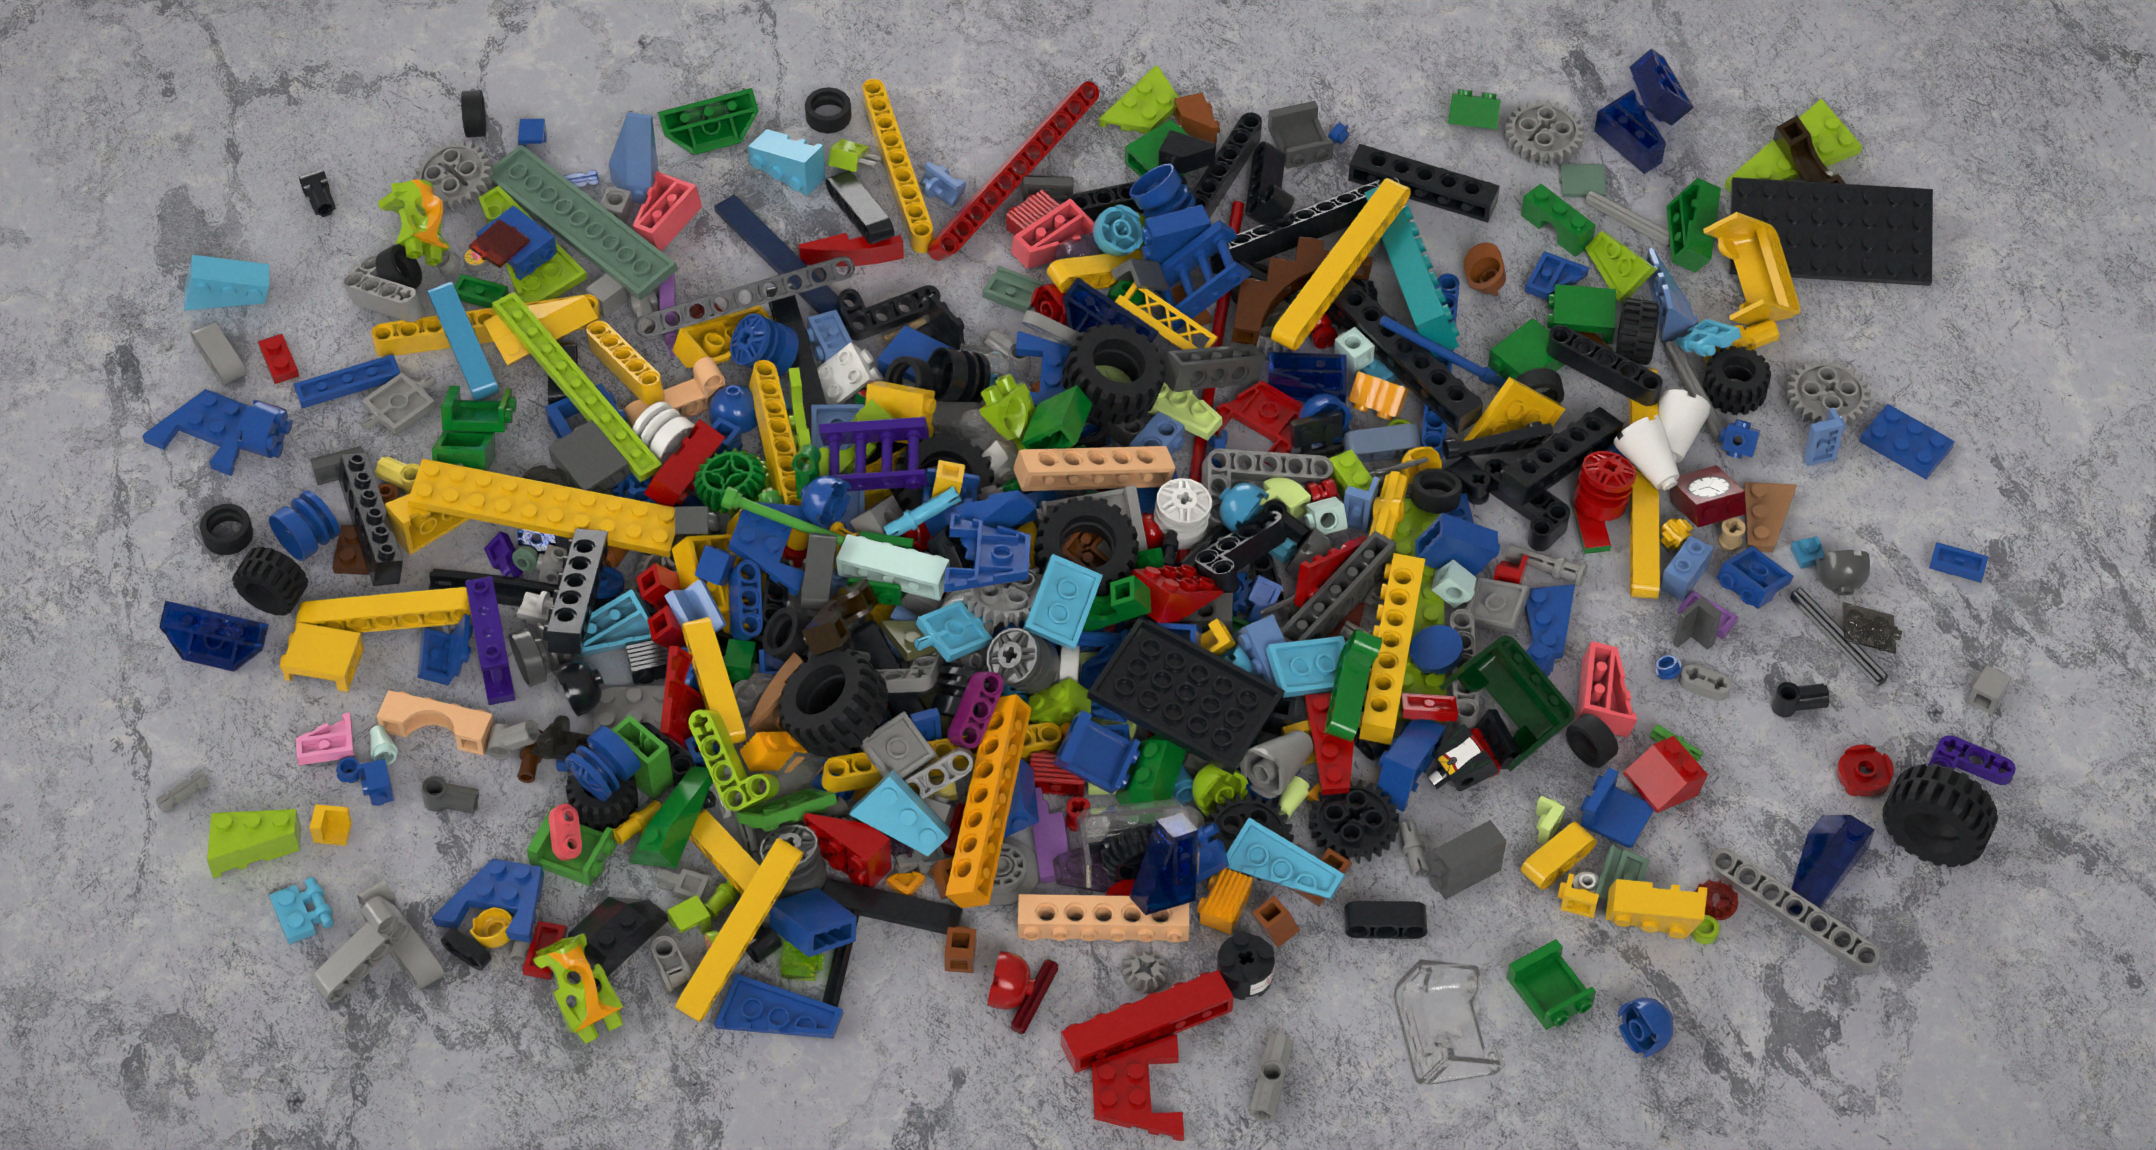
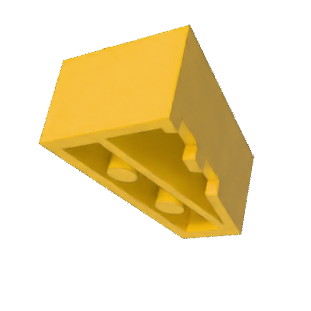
(687, 557)
(1655, 908)

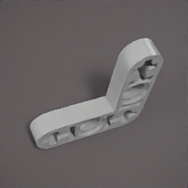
(1050, 328)
(916, 679)

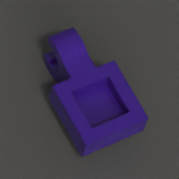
(500, 555)

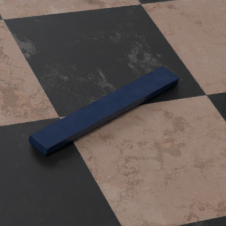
(773, 251)

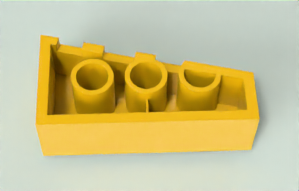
(418, 527)

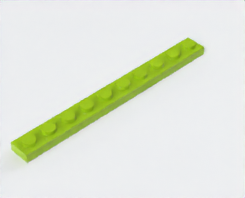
(576, 384)

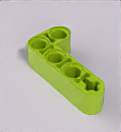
(728, 757)

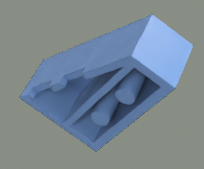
(1254, 640)

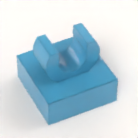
(1807, 551)

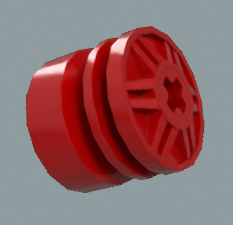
(1604, 485)

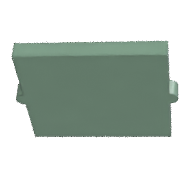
(1580, 179)

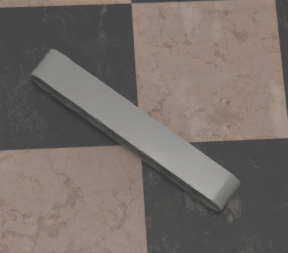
(1801, 922)

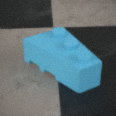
(788, 160)
(224, 283)
(617, 625)
(901, 814)

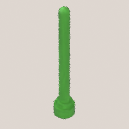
(735, 500)

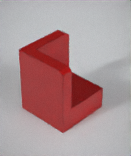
(1511, 572)

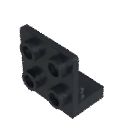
(943, 324)

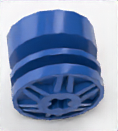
(1161, 192)
(764, 339)
(304, 525)
(606, 759)

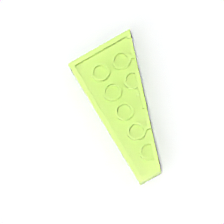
(1180, 406)

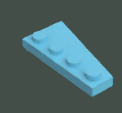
(1274, 859)

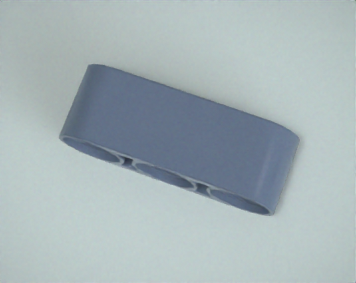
(1382, 442)

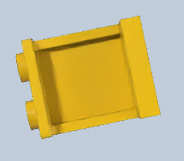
(323, 654)

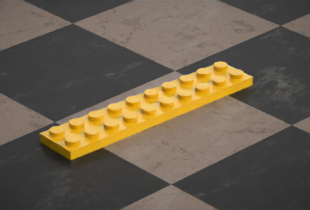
(542, 506)

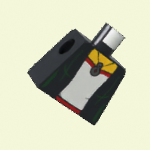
(1462, 761)

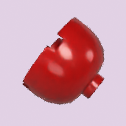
(1049, 302)
(1010, 982)

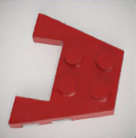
(1264, 411)
(679, 698)
(1124, 1093)

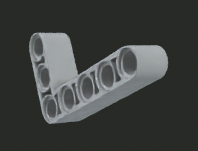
(1256, 471)

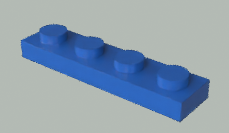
(346, 381)

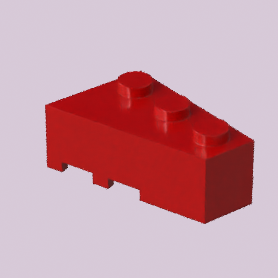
(678, 472)

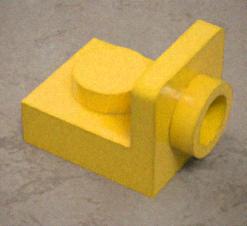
(1577, 900)

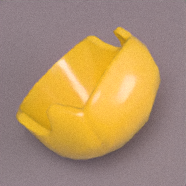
(1433, 456)
(490, 927)

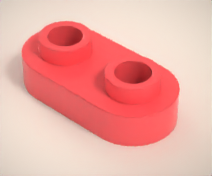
(564, 831)

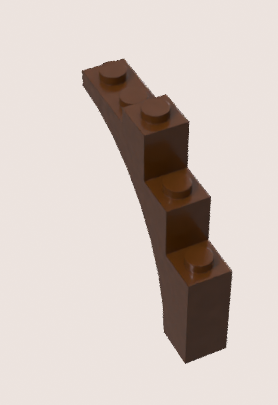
(1284, 277)

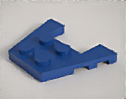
(1053, 360)
(207, 418)
(764, 543)
(1000, 555)
(503, 886)

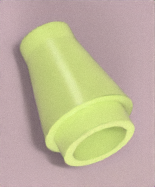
(1293, 796)

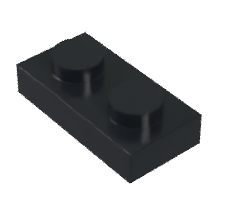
(1498, 738)

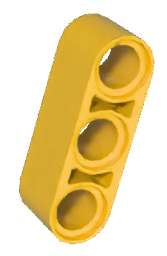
(1558, 855)

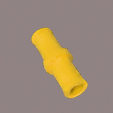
(636, 822)

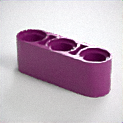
(986, 704)

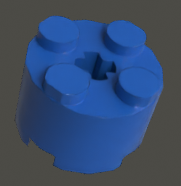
(264, 429)

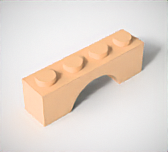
(406, 713)

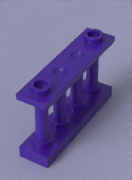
(882, 431)
(490, 640)

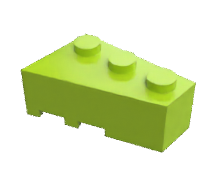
(250, 837)

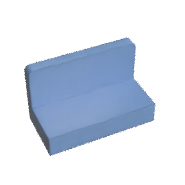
(1359, 506)
(695, 604)

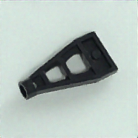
(1503, 442)

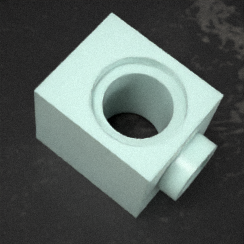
(1356, 347)
(1336, 517)
(1454, 584)

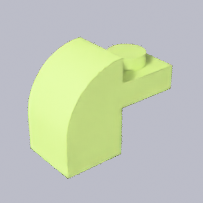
(1289, 493)

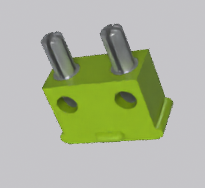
(852, 156)

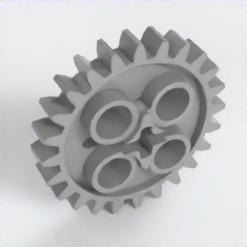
(1544, 132)
(462, 162)
(1825, 387)
(1004, 601)

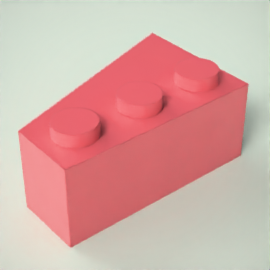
(1041, 239)

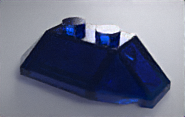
(1090, 308)
(212, 636)

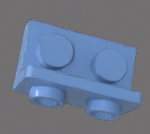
(826, 335)
(1824, 439)

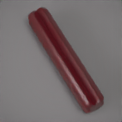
(1031, 1003)

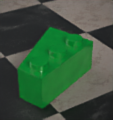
(1687, 217)

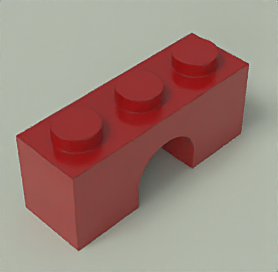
(653, 586)

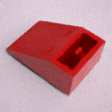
(1176, 591)
(852, 848)

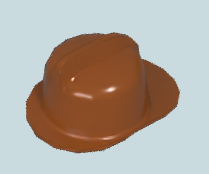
(1485, 268)

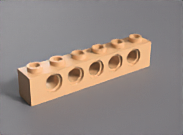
(1093, 468)
(1089, 910)

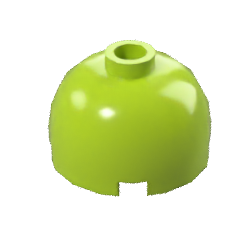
(1215, 785)

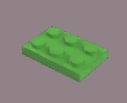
(787, 808)

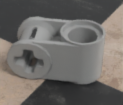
(671, 968)

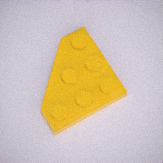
(1514, 409)

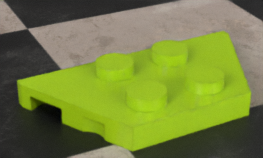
(1144, 105)

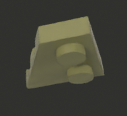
(902, 636)

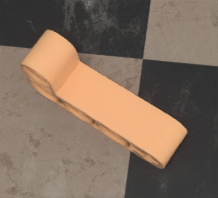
(688, 397)

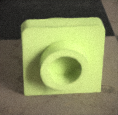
(1550, 820)

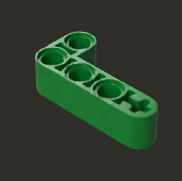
(1350, 684)

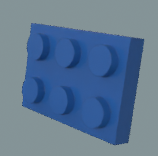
(1906, 441)

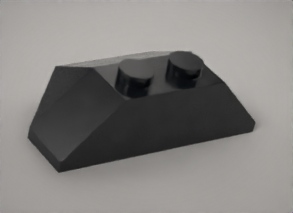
(617, 931)

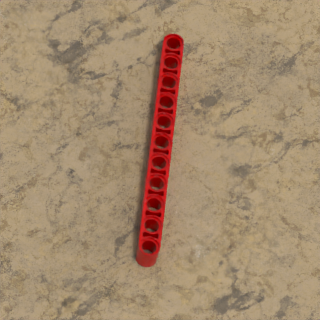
(1065, 115)

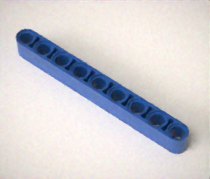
(1433, 426)

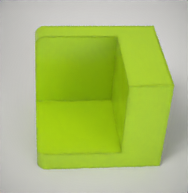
(690, 914)

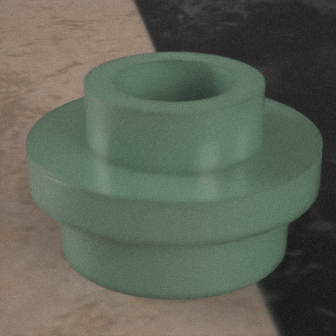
(525, 558)

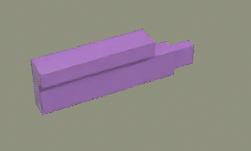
(667, 294)
(1049, 837)

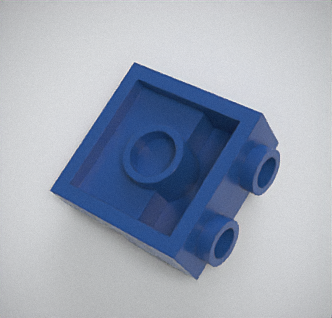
(1753, 577)

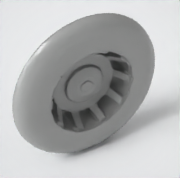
(1011, 856)

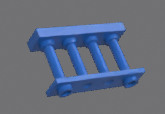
(1190, 257)

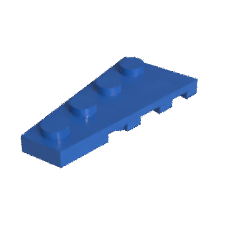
(773, 1010)

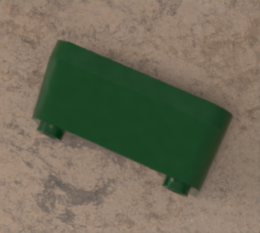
(1520, 691)

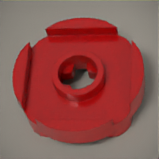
(1865, 784)

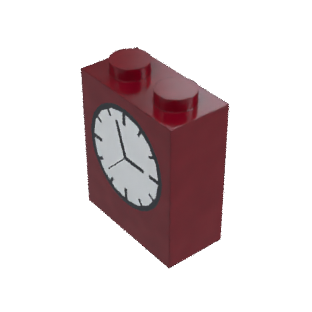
(1708, 496)

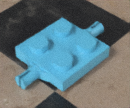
(952, 631)

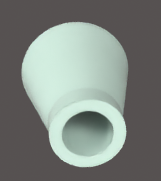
(382, 745)

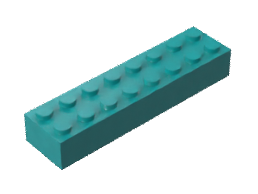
(1417, 281)

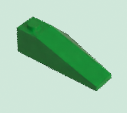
(670, 828)

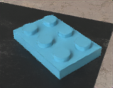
(1062, 602)
(1305, 665)

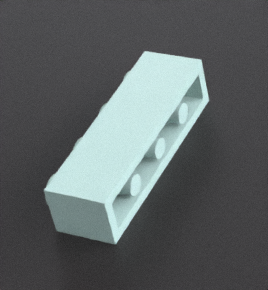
(886, 563)

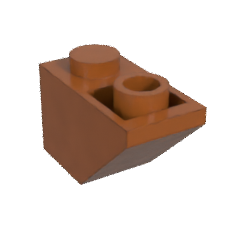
(1196, 117)

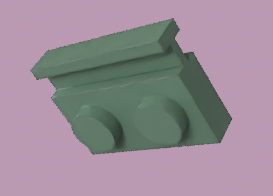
(1011, 289)
(1620, 865)

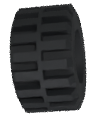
(1637, 330)
(1740, 365)
(270, 581)
(603, 814)

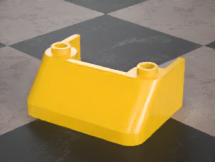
(1760, 268)

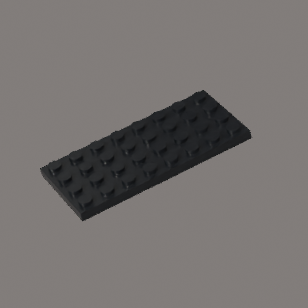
(1844, 228)

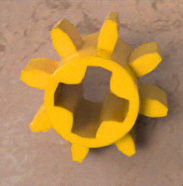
(1675, 533)

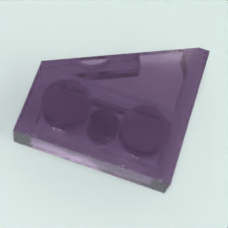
(1070, 873)

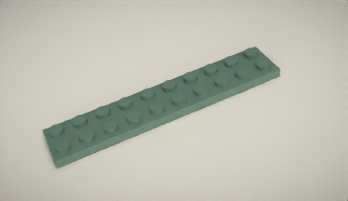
(582, 222)

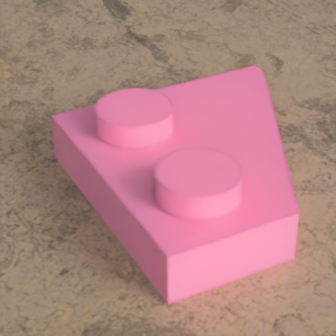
(326, 742)

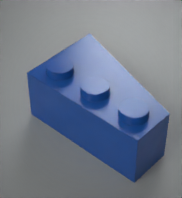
(1408, 758)

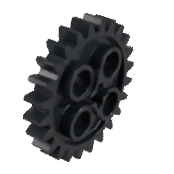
(1249, 809)
(1354, 822)

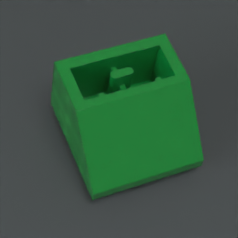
(1474, 110)

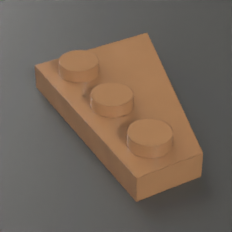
(1765, 513)

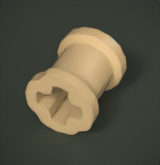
(1731, 537)

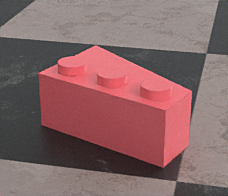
(667, 210)
(1604, 690)

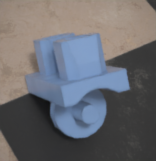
(940, 184)

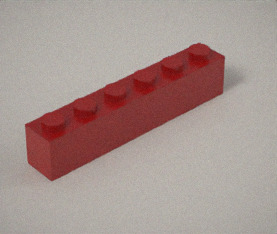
(1147, 1019)

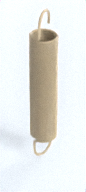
(891, 335)

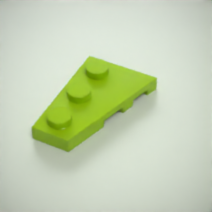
(1619, 265)

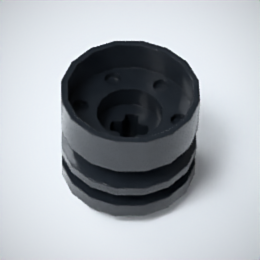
(959, 375)
(960, 675)

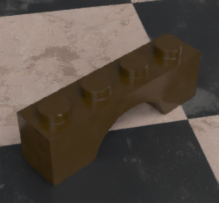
(1798, 149)
(829, 626)

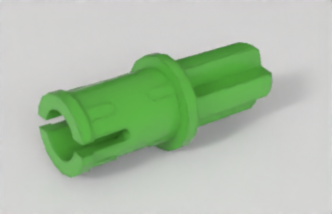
(1660, 733)

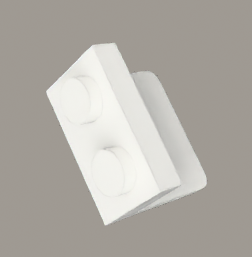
(847, 374)

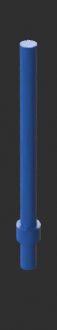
(1485, 374)

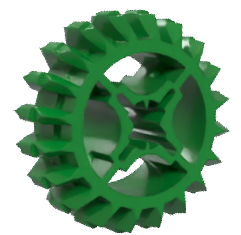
(729, 469)

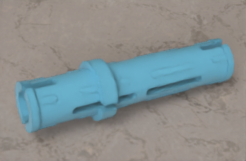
(927, 510)

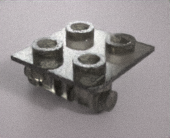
(1870, 628)
(558, 740)

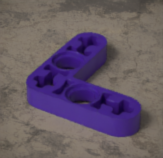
(1953, 760)

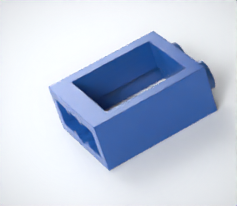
(564, 408)

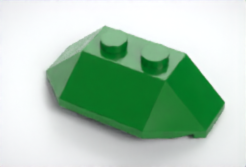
(710, 122)
(1153, 772)

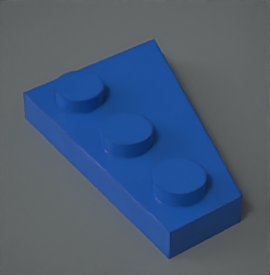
(1549, 615)

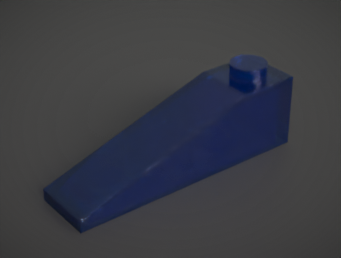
(1829, 856)

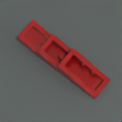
(856, 249)

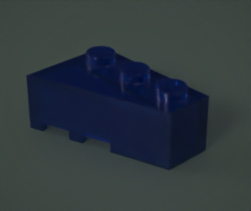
(1660, 88)
(1630, 132)
(1308, 374)
(1168, 866)

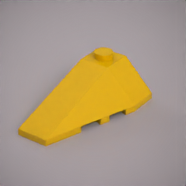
(557, 317)
(710, 337)

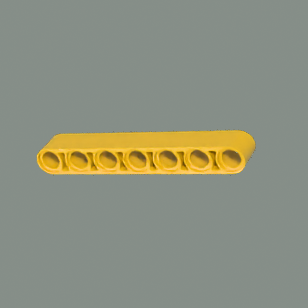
(387, 610)
(739, 930)

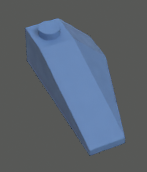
(635, 157)
(1674, 308)

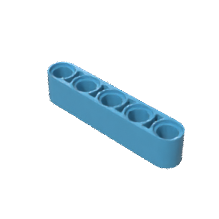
(463, 341)

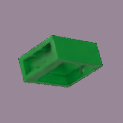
(468, 448)

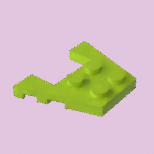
(797, 419)

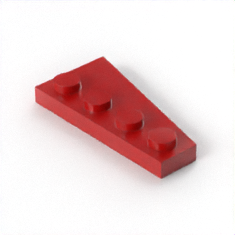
(1315, 574)
(1331, 754)

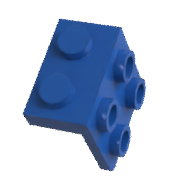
(444, 653)
(1614, 811)

